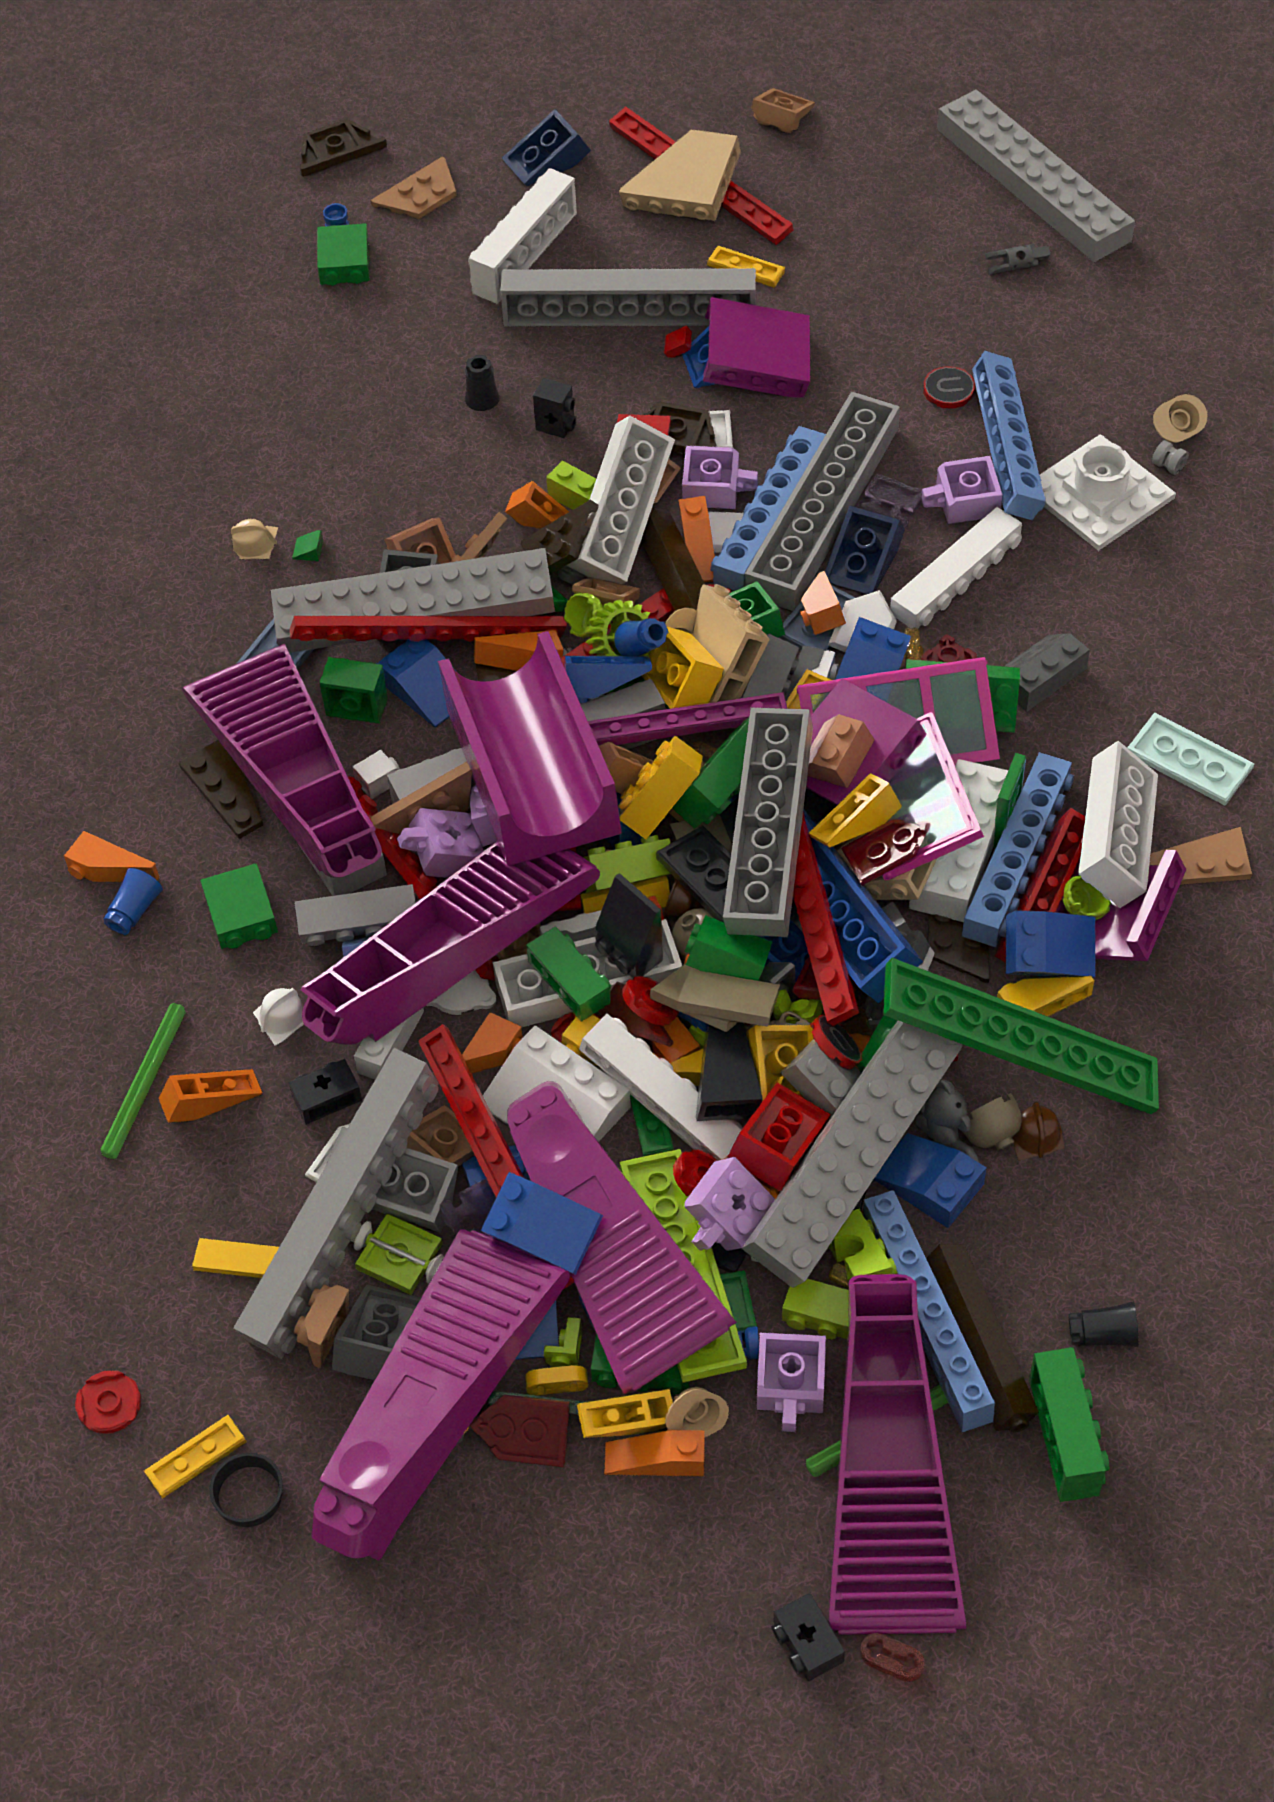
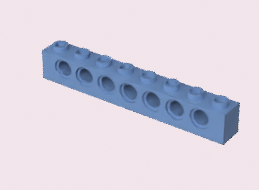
(1008, 436)
(765, 508)
(1018, 849)
(938, 1328)

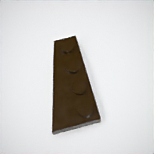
(224, 787)

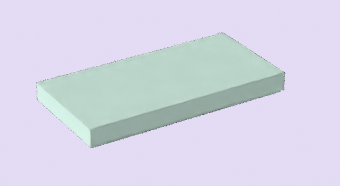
(1190, 759)

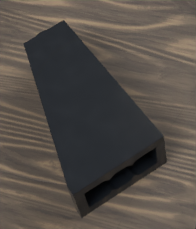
(727, 1076)

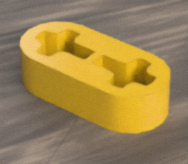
(556, 1380)

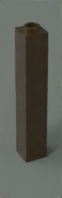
(672, 560)
(983, 1336)

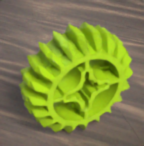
(620, 613)

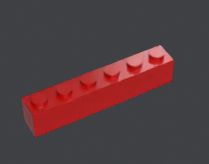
(1053, 868)

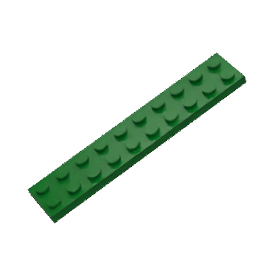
(1020, 1036)

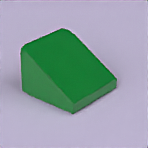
(308, 546)

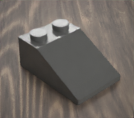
(371, 1331)

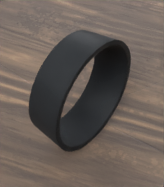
(238, 1462)

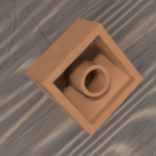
(424, 538)
(839, 750)

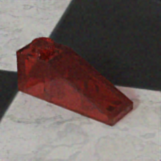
(635, 1025)

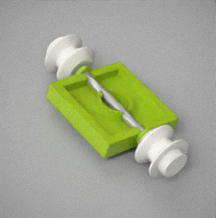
(398, 1253)

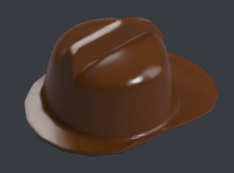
(679, 902)
(1038, 1134)

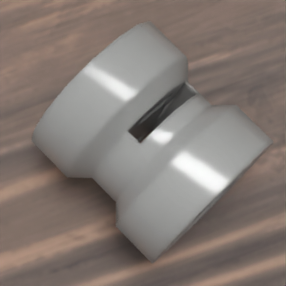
(1174, 458)

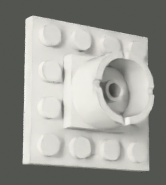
(1102, 492)

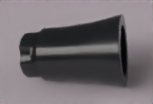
(480, 384)
(1105, 1326)

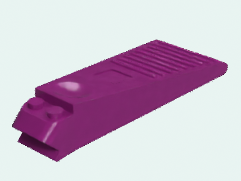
(283, 749)
(440, 942)
(634, 1277)
(431, 1388)
(892, 1513)

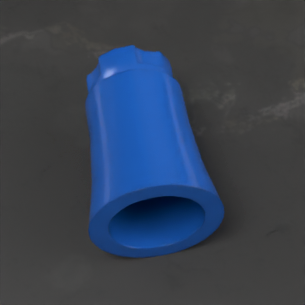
(640, 637)
(131, 900)

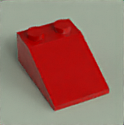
(778, 1136)

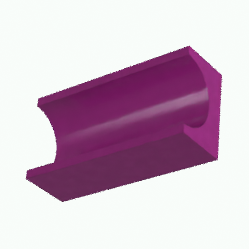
(533, 757)

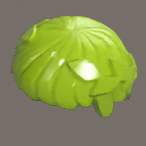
(579, 611)
(1084, 899)

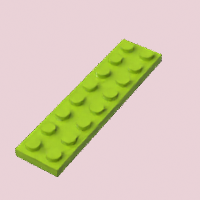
(657, 1187)

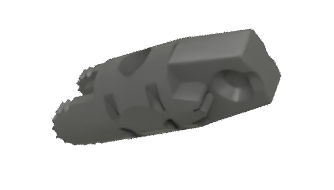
(1028, 254)

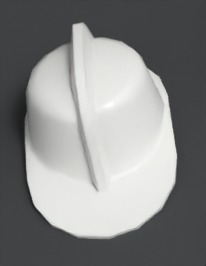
(280, 1014)

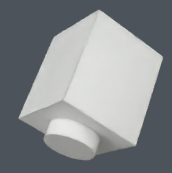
(373, 773)

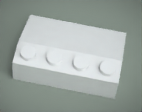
(542, 1059)

